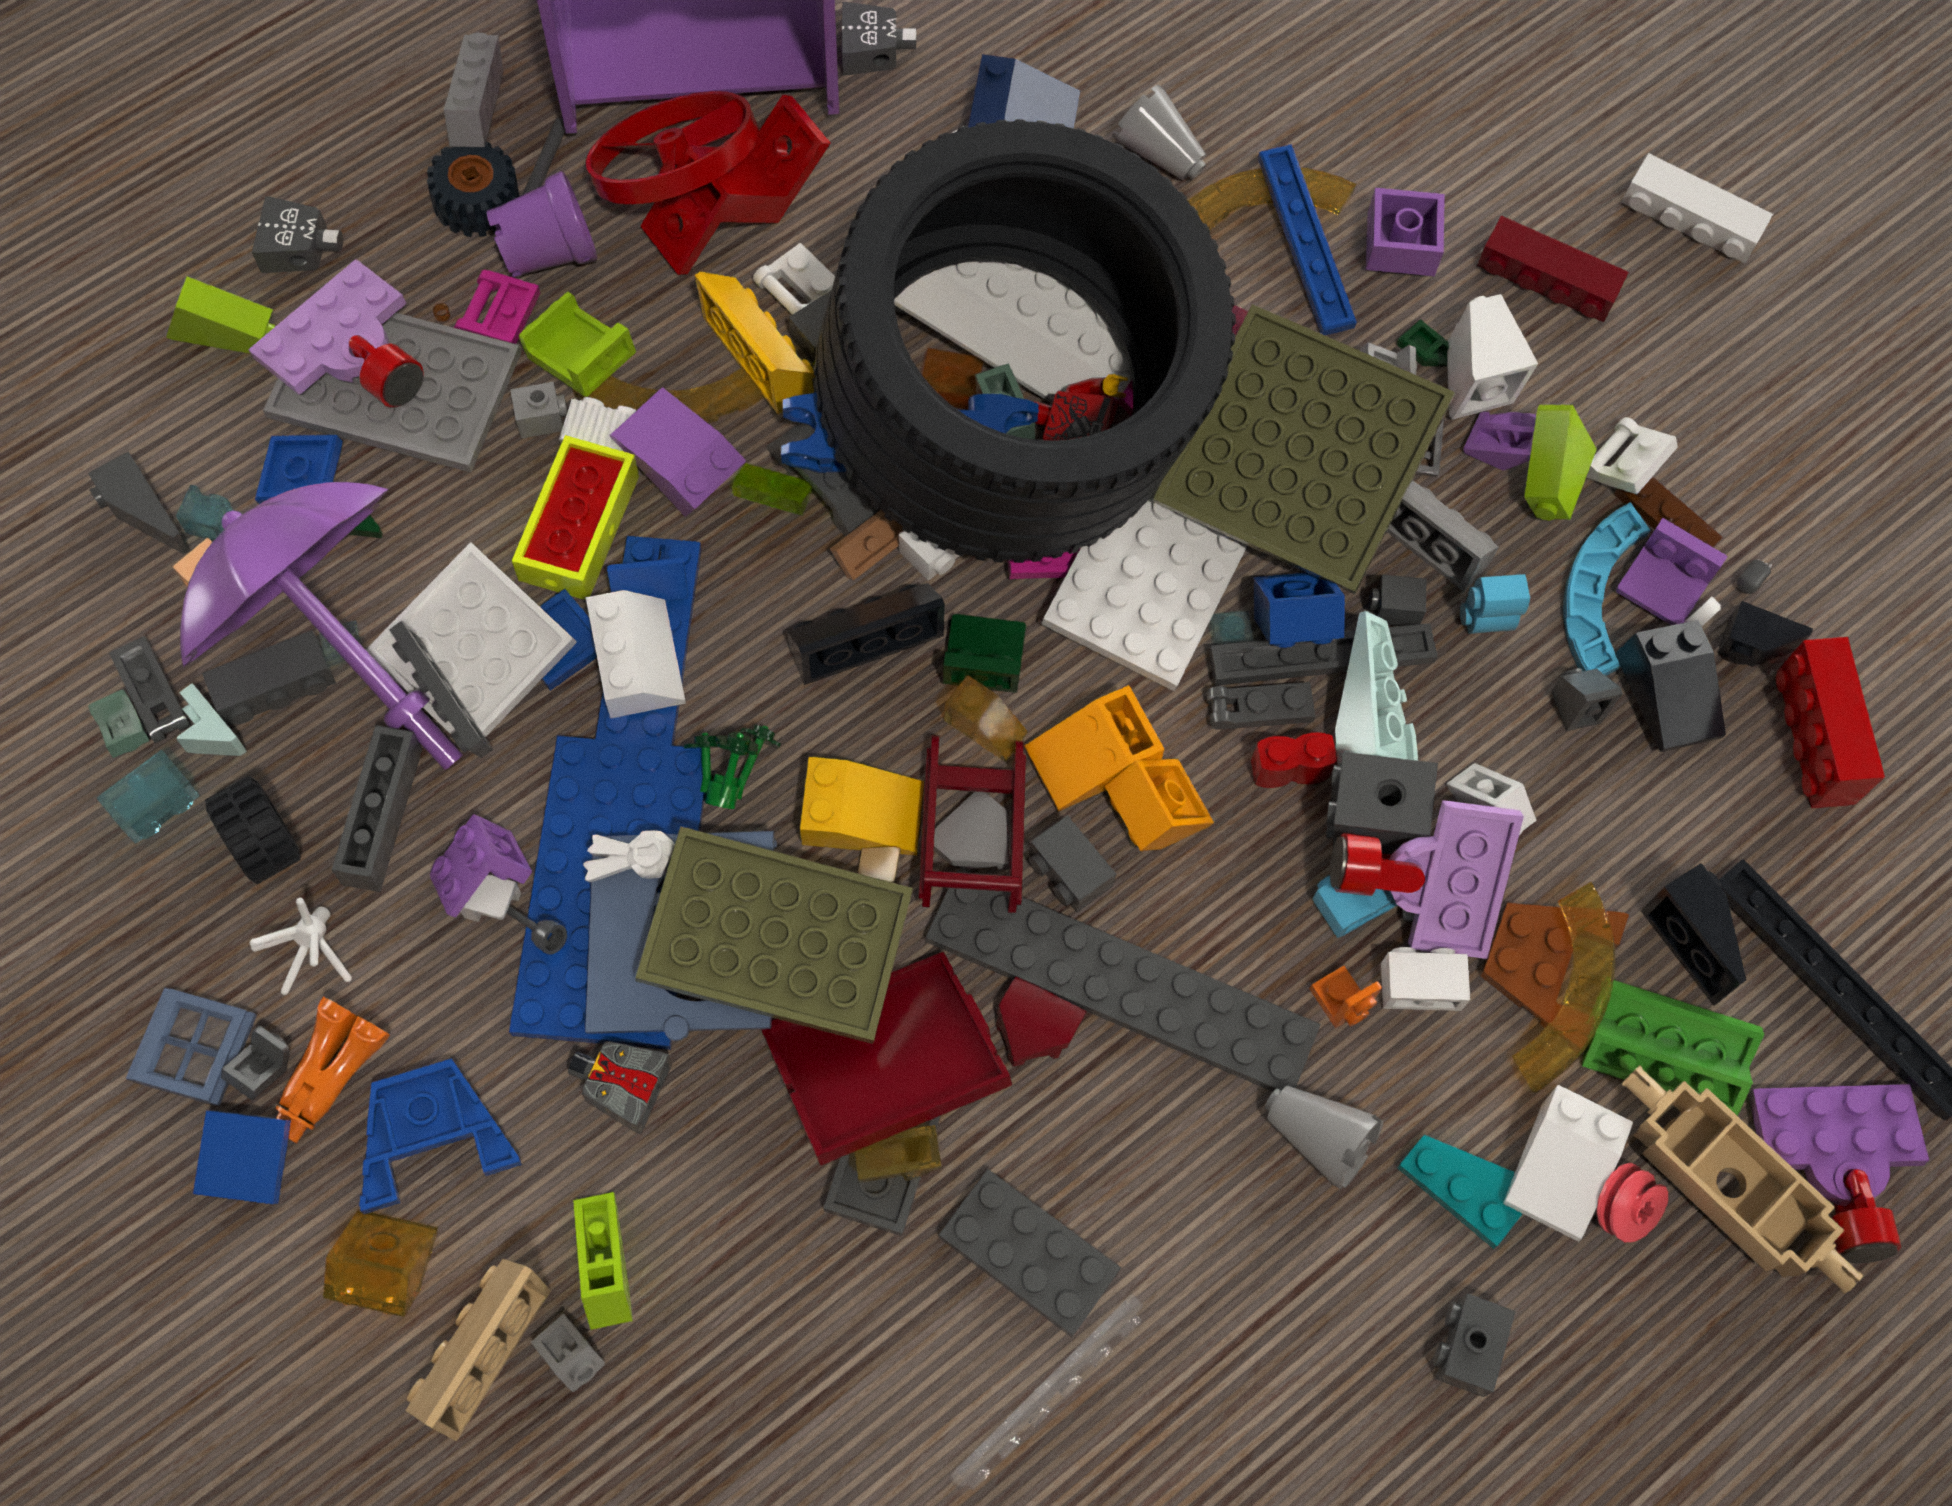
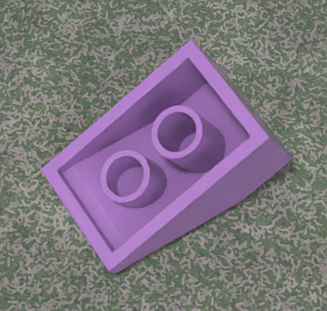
(677, 450)

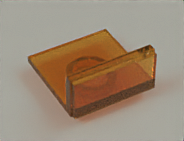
(952, 375)

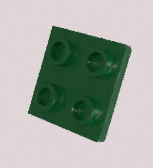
(985, 651)

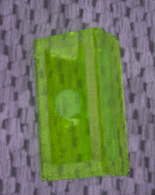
(772, 489)

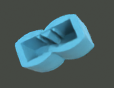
(1495, 604)
(1349, 911)

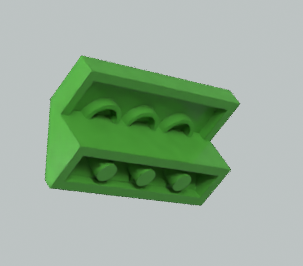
(1674, 1044)

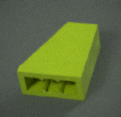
(217, 318)
(1557, 462)

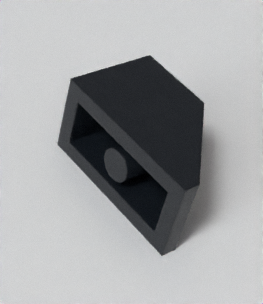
(1760, 635)

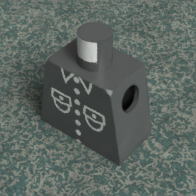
(871, 38)
(292, 237)

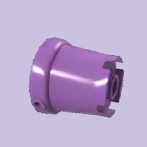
(542, 229)

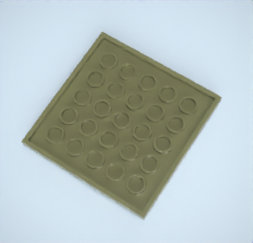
(1306, 449)

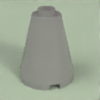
(1161, 135)
(1324, 1131)

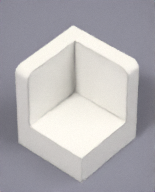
(491, 899)

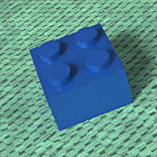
(1298, 609)

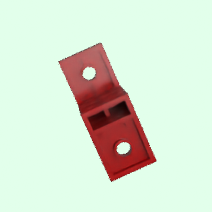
(751, 192)

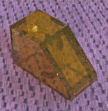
(984, 718)

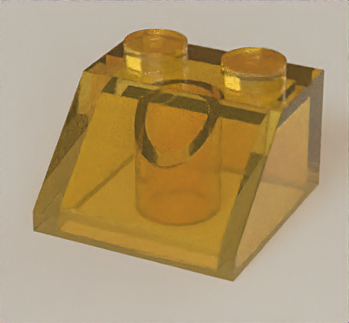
(379, 1263)

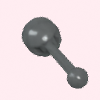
(541, 931)

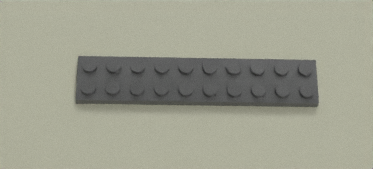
(1127, 985)

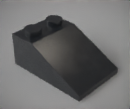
(1675, 684)
(1699, 930)

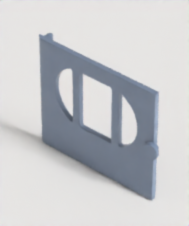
(618, 932)

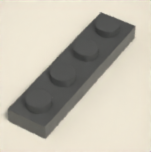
(447, 703)

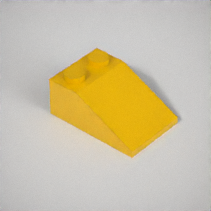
(859, 807)

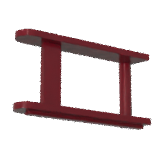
(979, 781)

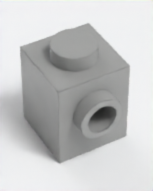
(538, 409)

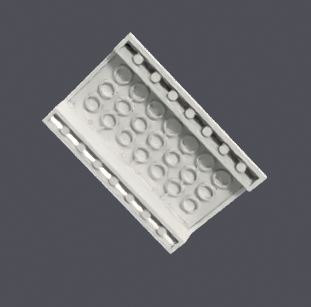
(1021, 319)

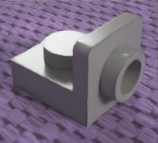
(568, 1353)

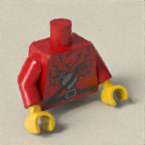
(1081, 409)

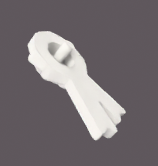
(646, 855)

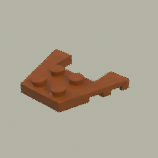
(1533, 955)

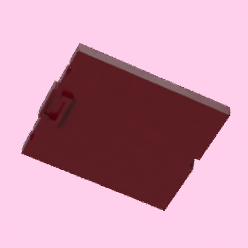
(924, 1062)

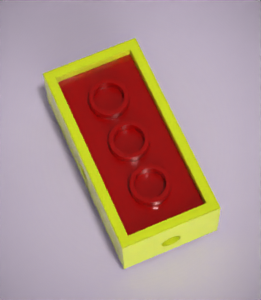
(576, 517)

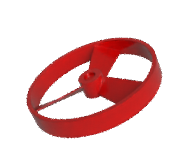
(720, 116)

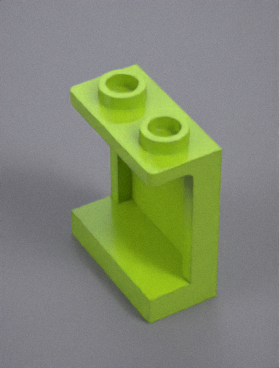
(576, 345)

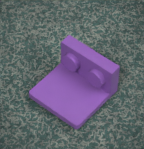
(1670, 573)
(474, 853)

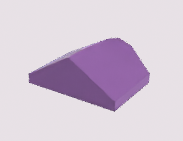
(1501, 439)

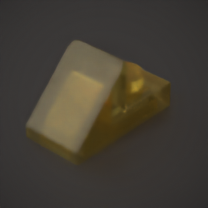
(903, 1154)

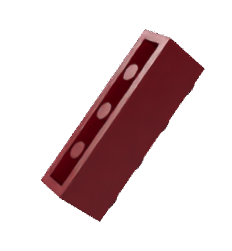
(1552, 268)

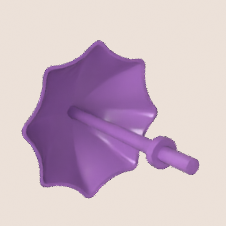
(267, 555)

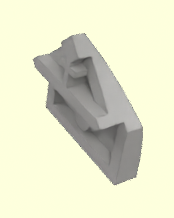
(975, 835)

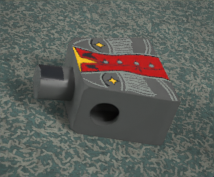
(622, 1081)

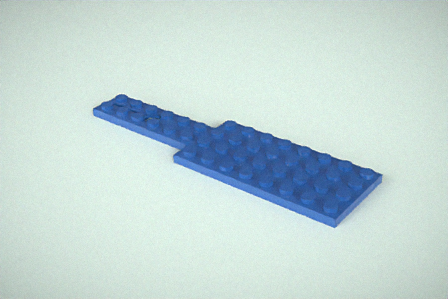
(605, 787)

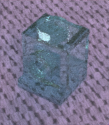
(203, 514)

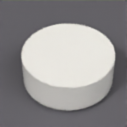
(1705, 611)

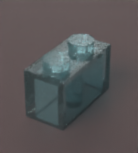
(148, 797)

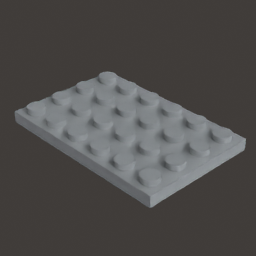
(445, 418)

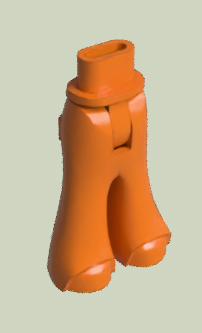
(315, 1085)

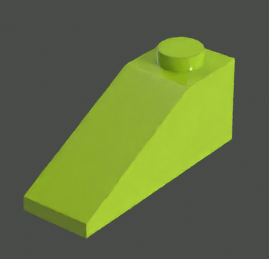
(601, 1261)

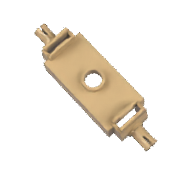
(1772, 1198)

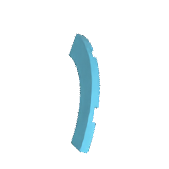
(1587, 584)

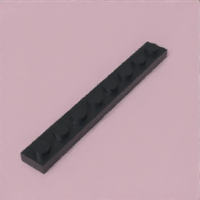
(1840, 986)

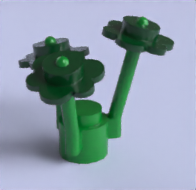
(726, 789)

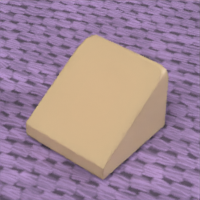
(880, 863)

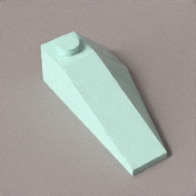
(1371, 701)

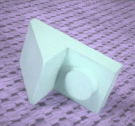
(209, 731)

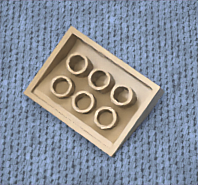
(478, 1348)

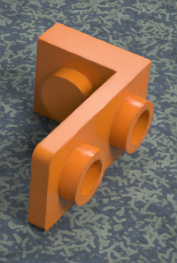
(1343, 998)

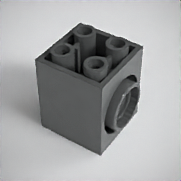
(1382, 799)

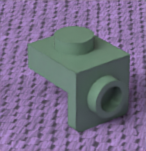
(119, 723)

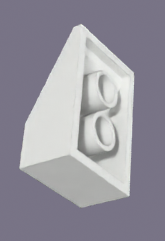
(1567, 1162)

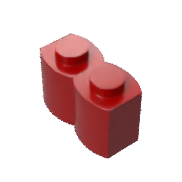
(1300, 760)

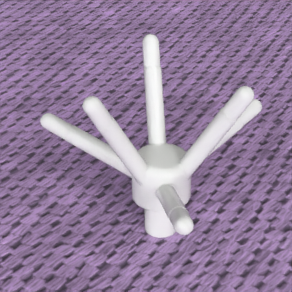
(307, 934)

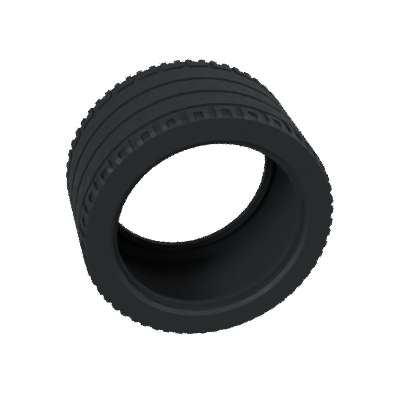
(1072, 211)

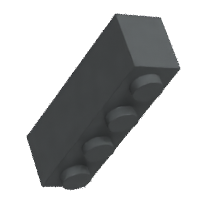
(377, 809)

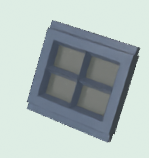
(190, 1045)

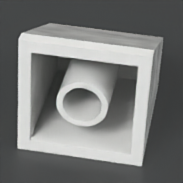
(1487, 358)

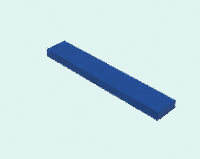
(1306, 240)

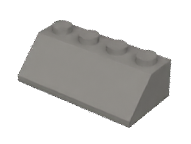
(1441, 537)

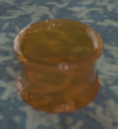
(441, 306)

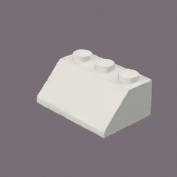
(634, 652)

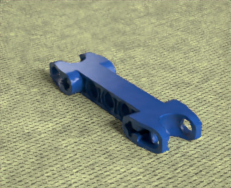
(815, 454)

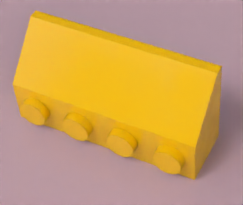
(753, 339)

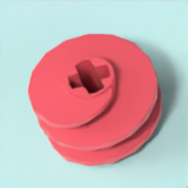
(1631, 1203)

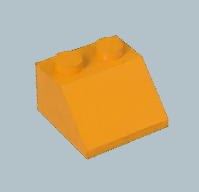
(1157, 803)

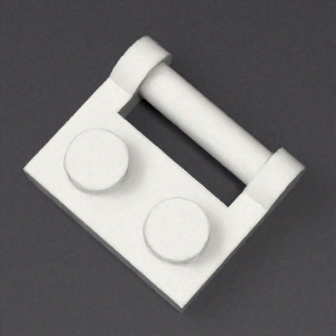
(801, 272)
(1637, 462)

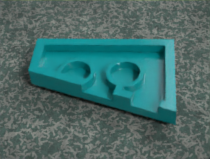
(1464, 1186)

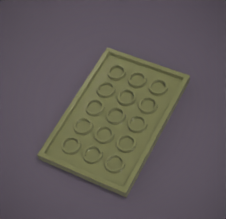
(775, 935)

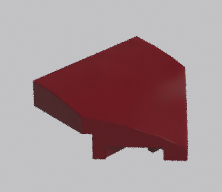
(1036, 1022)

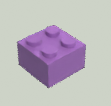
(1405, 232)

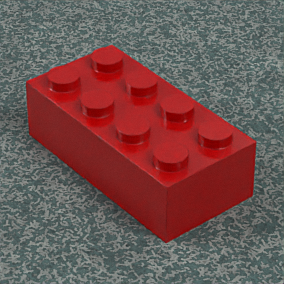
(1829, 723)

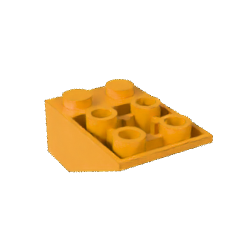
(1093, 747)

